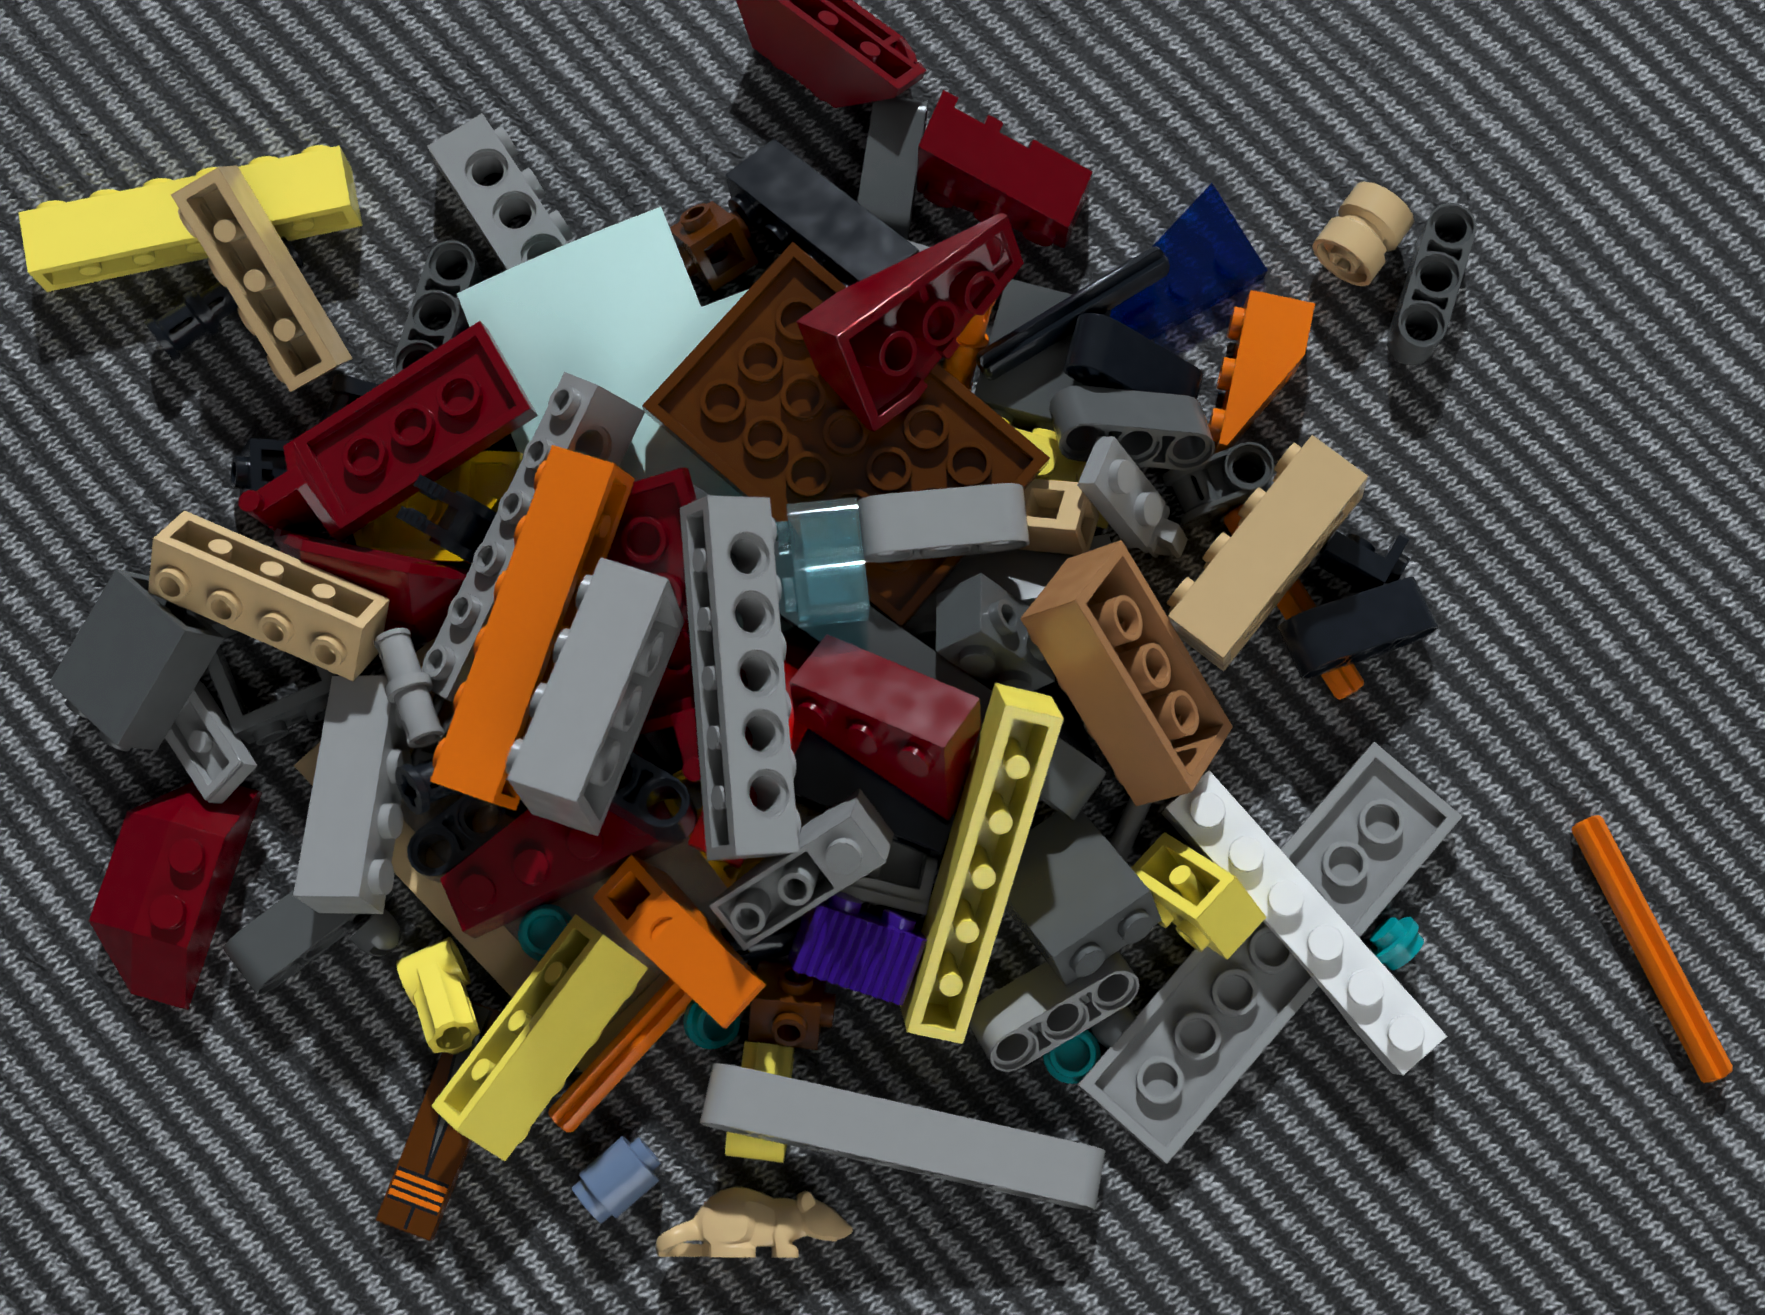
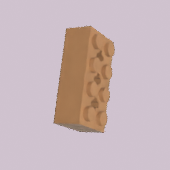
(1127, 674)

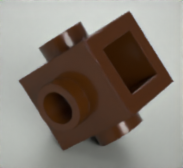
(713, 244)
(789, 1007)

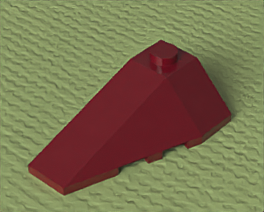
(896, 325)

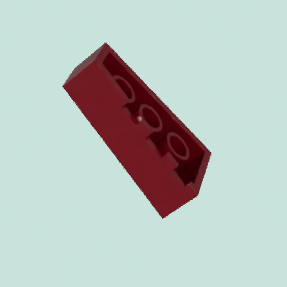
(540, 863)

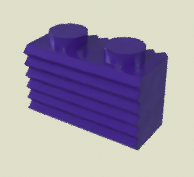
(858, 948)

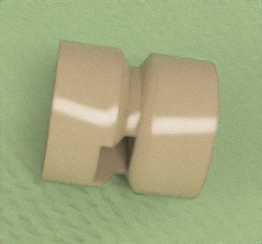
(1367, 227)

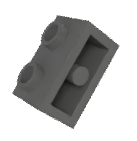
(985, 636)

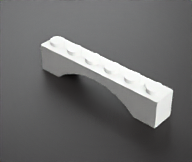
(1307, 925)

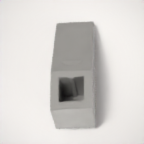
(832, 855)

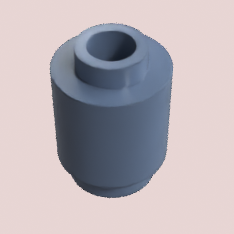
(617, 1178)

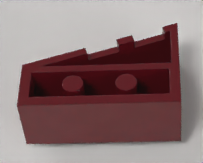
(992, 174)
(890, 720)

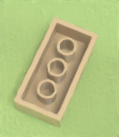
(1267, 552)

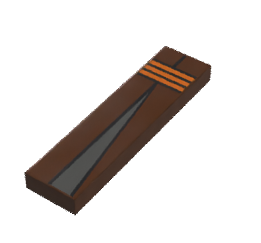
(432, 1153)

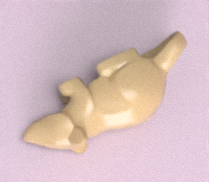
(743, 1219)

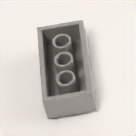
(595, 696)

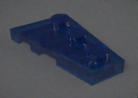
(1207, 263)

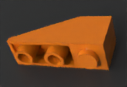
(1267, 352)
(679, 939)

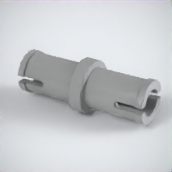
(408, 688)

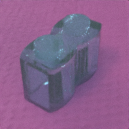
(825, 562)

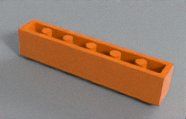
(556, 546)

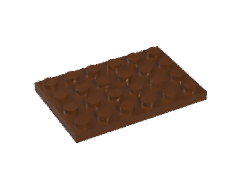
(781, 432)

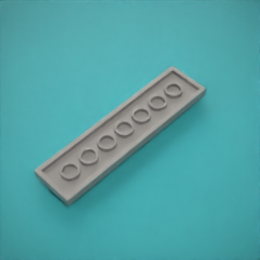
(1223, 1012)

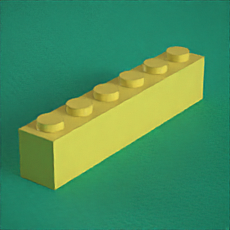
(141, 226)
(981, 860)

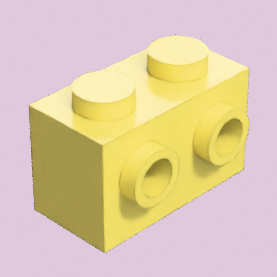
(1198, 897)

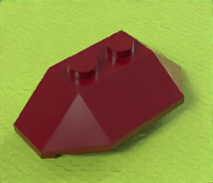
(832, 48)
(416, 587)
(170, 888)

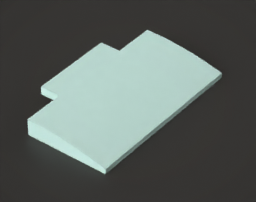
(613, 315)

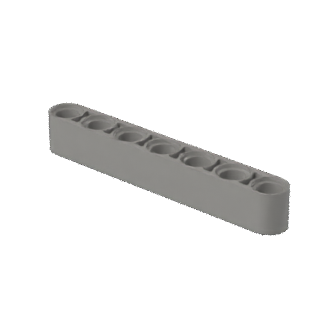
(902, 1136)

